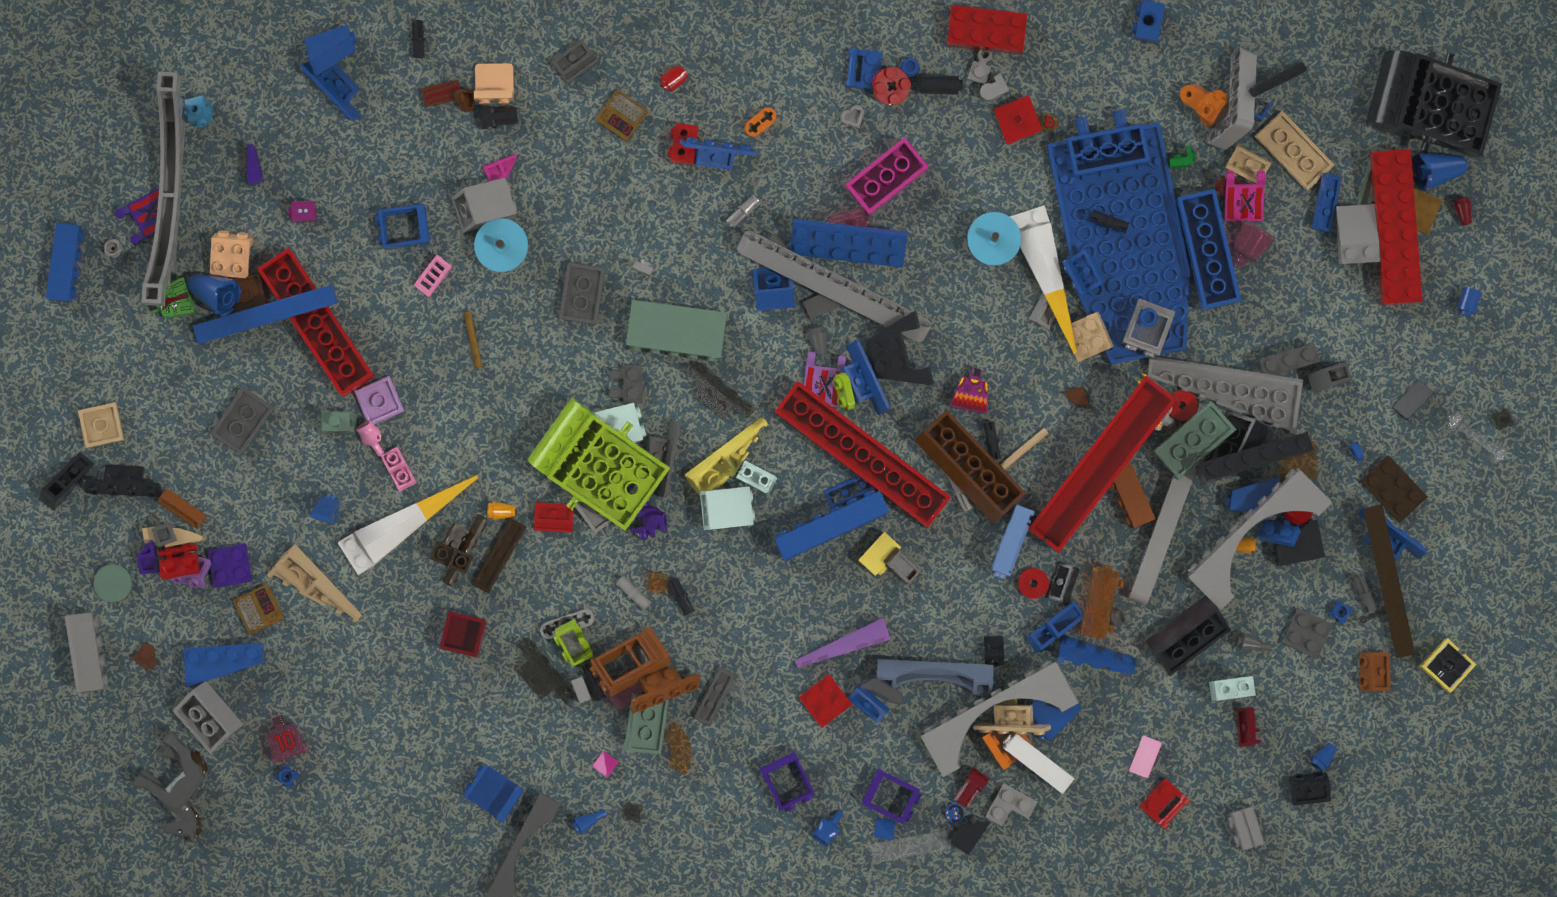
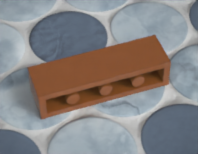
(1132, 498)

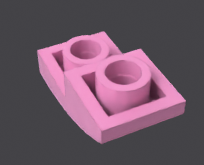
(398, 469)

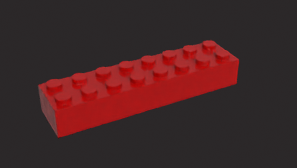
(1396, 227)
(318, 327)

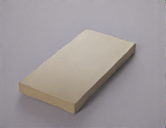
(1294, 150)

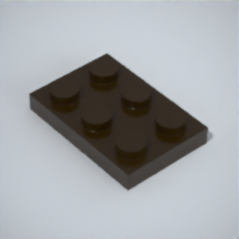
(1393, 489)

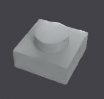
(643, 267)

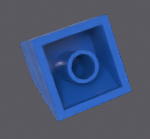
(772, 290)

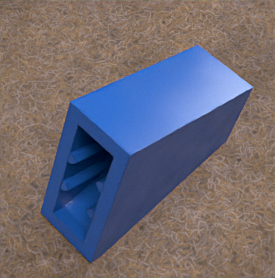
(329, 48)
(1247, 497)

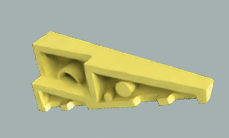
(724, 462)

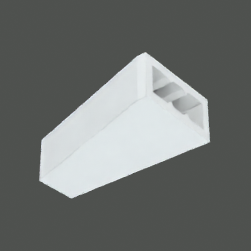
(1037, 762)

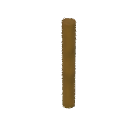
(473, 340)

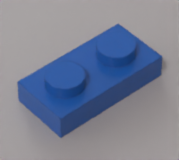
(1278, 533)
(868, 704)

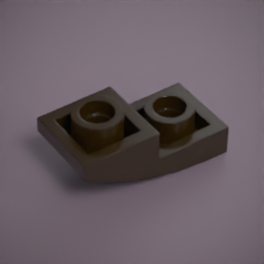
(451, 557)

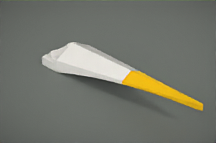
(1041, 255)
(375, 541)

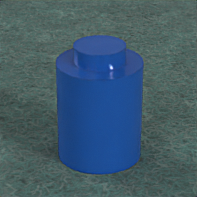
(1469, 301)

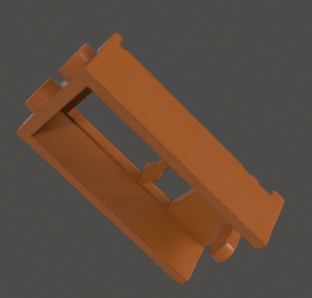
(652, 647)

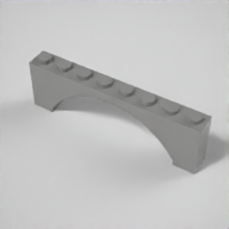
(1293, 494)
(1045, 685)

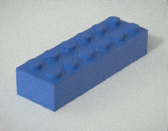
(1208, 250)
(832, 525)

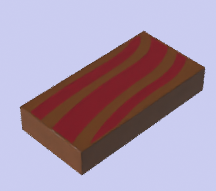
(440, 93)

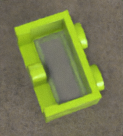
(573, 643)

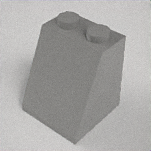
(483, 204)

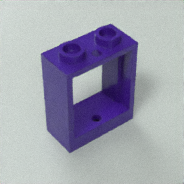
(915, 797)
(789, 805)

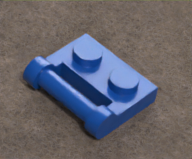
(870, 66)

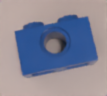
(1153, 11)

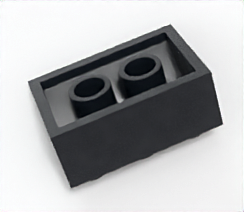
(1248, 435)

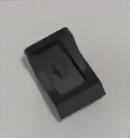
(994, 651)

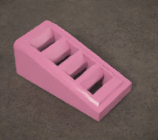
(438, 280)

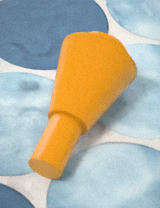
(1246, 545)

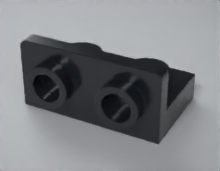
(1310, 788)

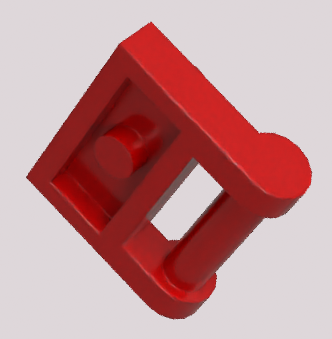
(1159, 800)

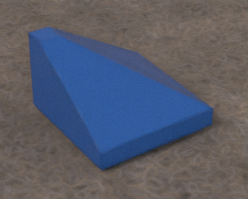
(884, 829)

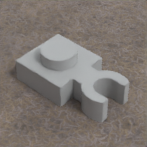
(979, 70)

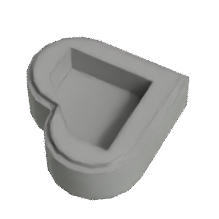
(853, 116)

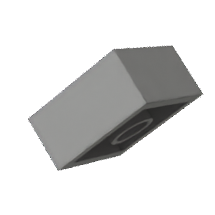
(581, 690)

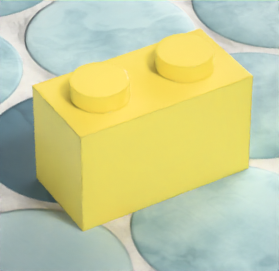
(877, 553)

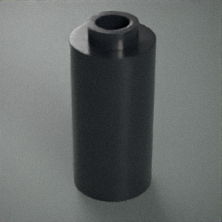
(940, 84)

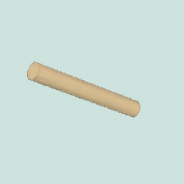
(1024, 448)

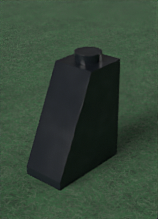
(1307, 547)

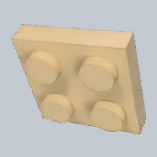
(1090, 336)
(101, 425)

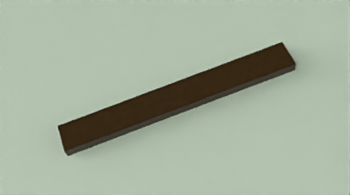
(1389, 581)

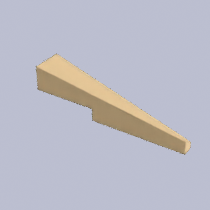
(302, 573)

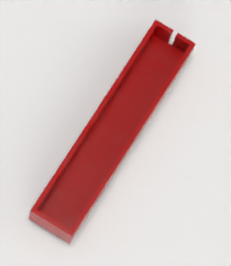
(1103, 463)

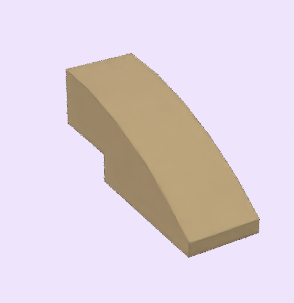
(182, 536)

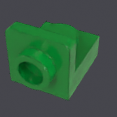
(1179, 161)

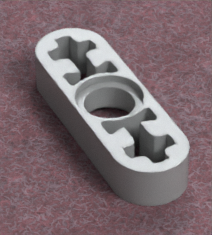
(579, 615)

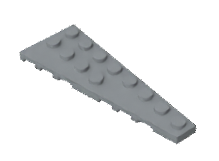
(1257, 394)

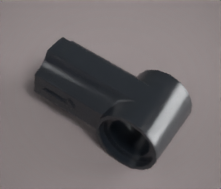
(497, 117)

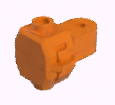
(1209, 106)

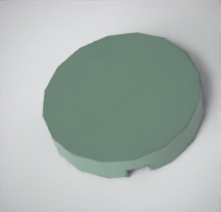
(113, 583)

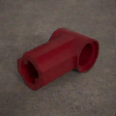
(973, 785)

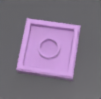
(379, 400)

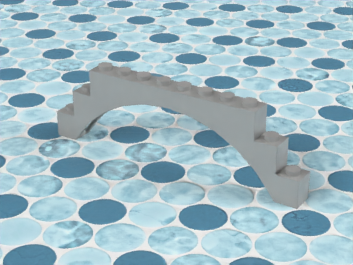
(172, 139)

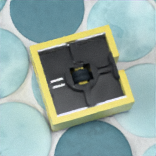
(1447, 665)

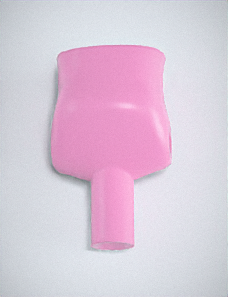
(370, 436)

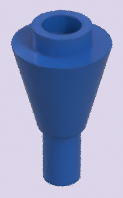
(583, 823)

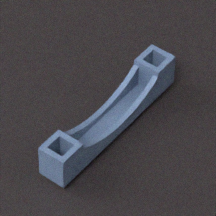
(972, 676)

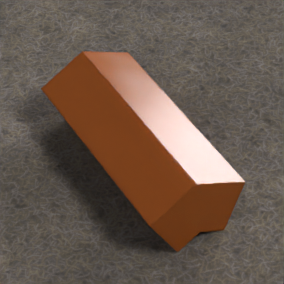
(182, 508)

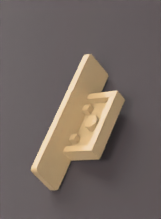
(1012, 718)

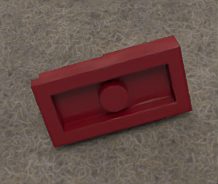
(1246, 727)

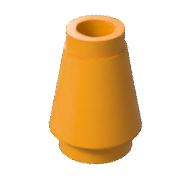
(500, 510)

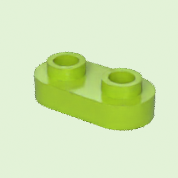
(844, 391)

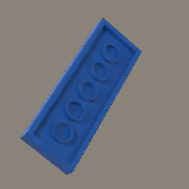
(848, 243)

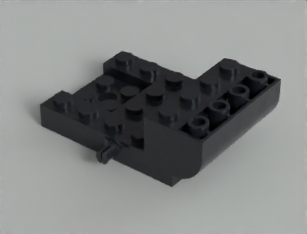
(1433, 102)

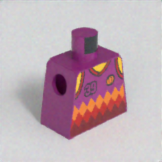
(971, 393)

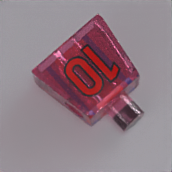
(285, 740)

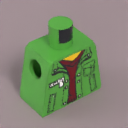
(177, 301)

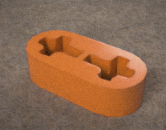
(757, 119)

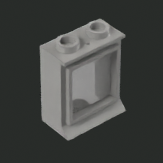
(1148, 339)

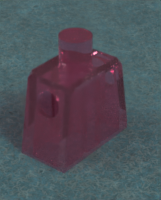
(1250, 243)

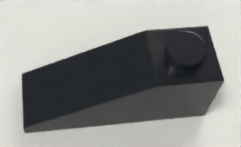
(65, 481)

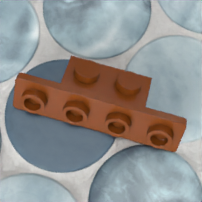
(662, 687)

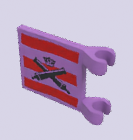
(820, 379)

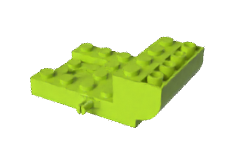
(597, 464)

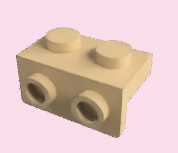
(1247, 164)

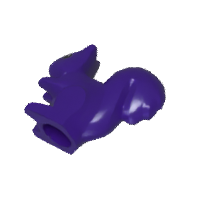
(652, 520)

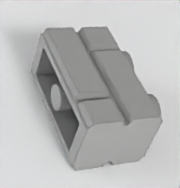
(1246, 828)

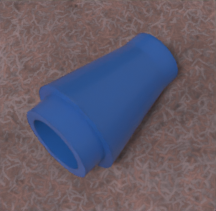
(1323, 758)

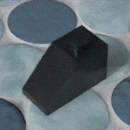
(967, 835)

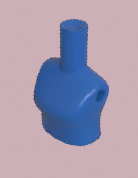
(828, 829)

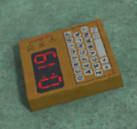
(622, 115)
(258, 609)

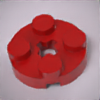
(901, 84)

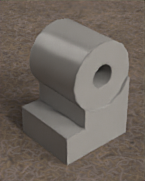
(995, 90)

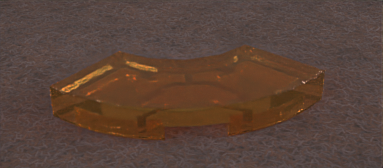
(680, 748)

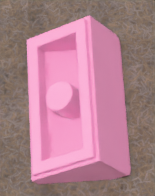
(1145, 756)

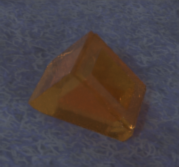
(657, 583)

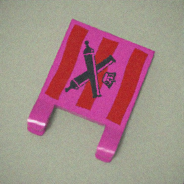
(1244, 200)

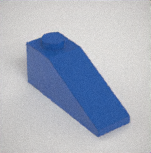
(326, 509)

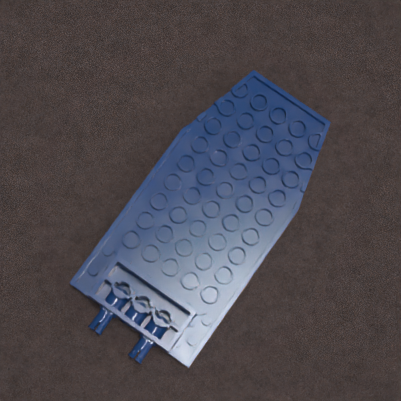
(1128, 177)

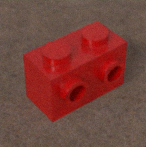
(679, 153)

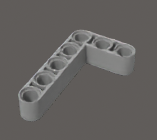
(1241, 103)

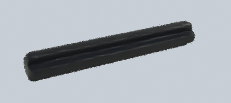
(1278, 79)

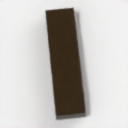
(499, 555)

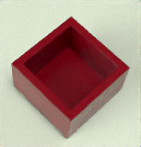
(463, 634)

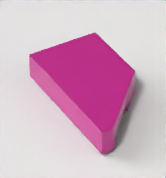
(500, 169)

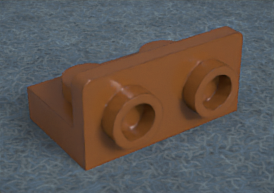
(1374, 671)

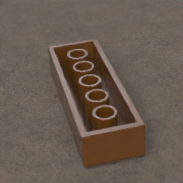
(970, 466)

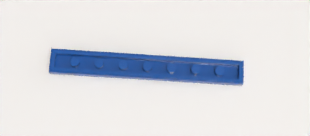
(265, 314)

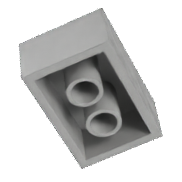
(207, 717)

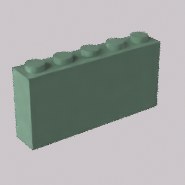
(676, 330)

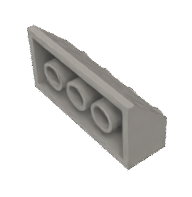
(86, 652)

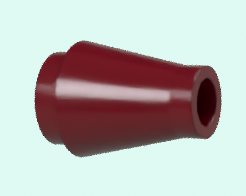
(1463, 210)

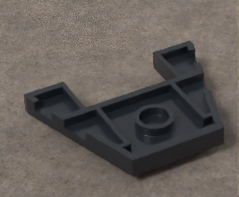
(889, 353)

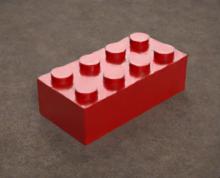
(986, 30)

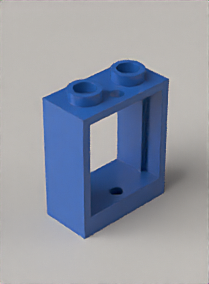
(423, 226)

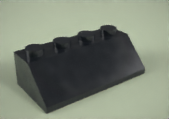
(1188, 635)

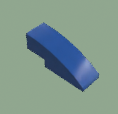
(1055, 627)

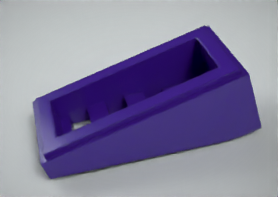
(254, 170)

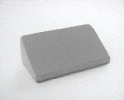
(1043, 313)

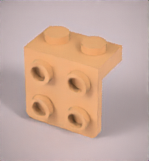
(494, 83)
(230, 254)

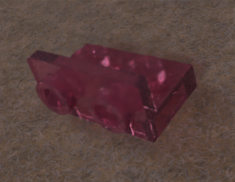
(854, 217)

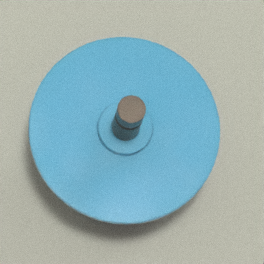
(994, 238)
(501, 245)

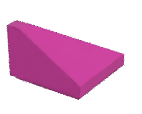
(605, 764)

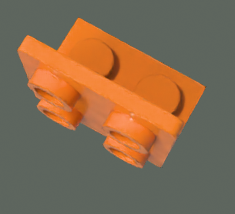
(994, 742)

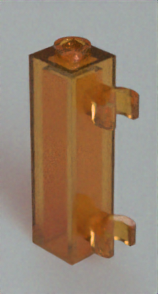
(1100, 602)

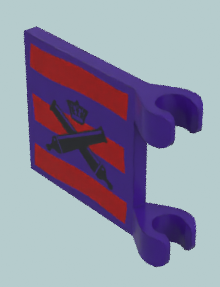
(144, 213)

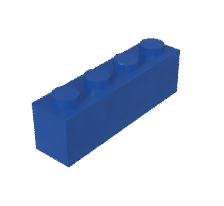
(64, 262)

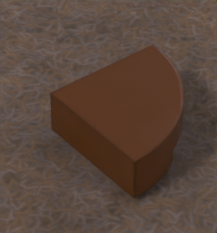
(1077, 396)

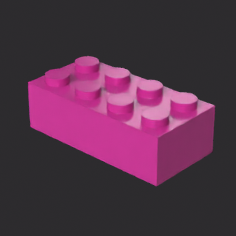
(886, 177)

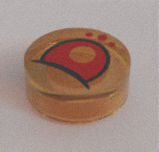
(1048, 122)

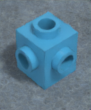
(199, 111)

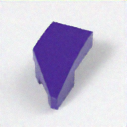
(148, 559)

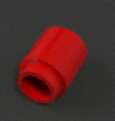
(673, 78)

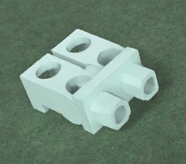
(756, 477)

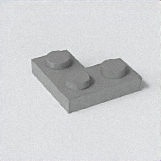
(1008, 800)

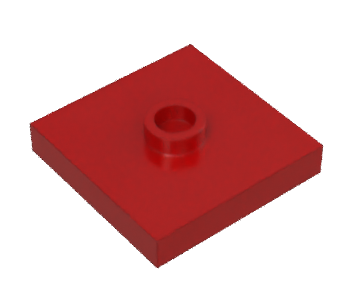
(1018, 120)

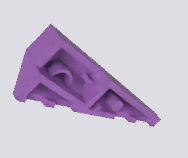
(864, 637)

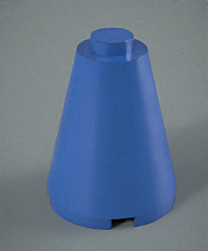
(1437, 169)
(215, 292)

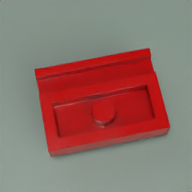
(553, 517)

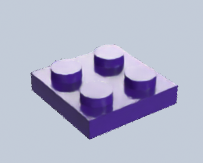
(230, 565)

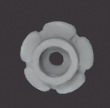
(113, 253)

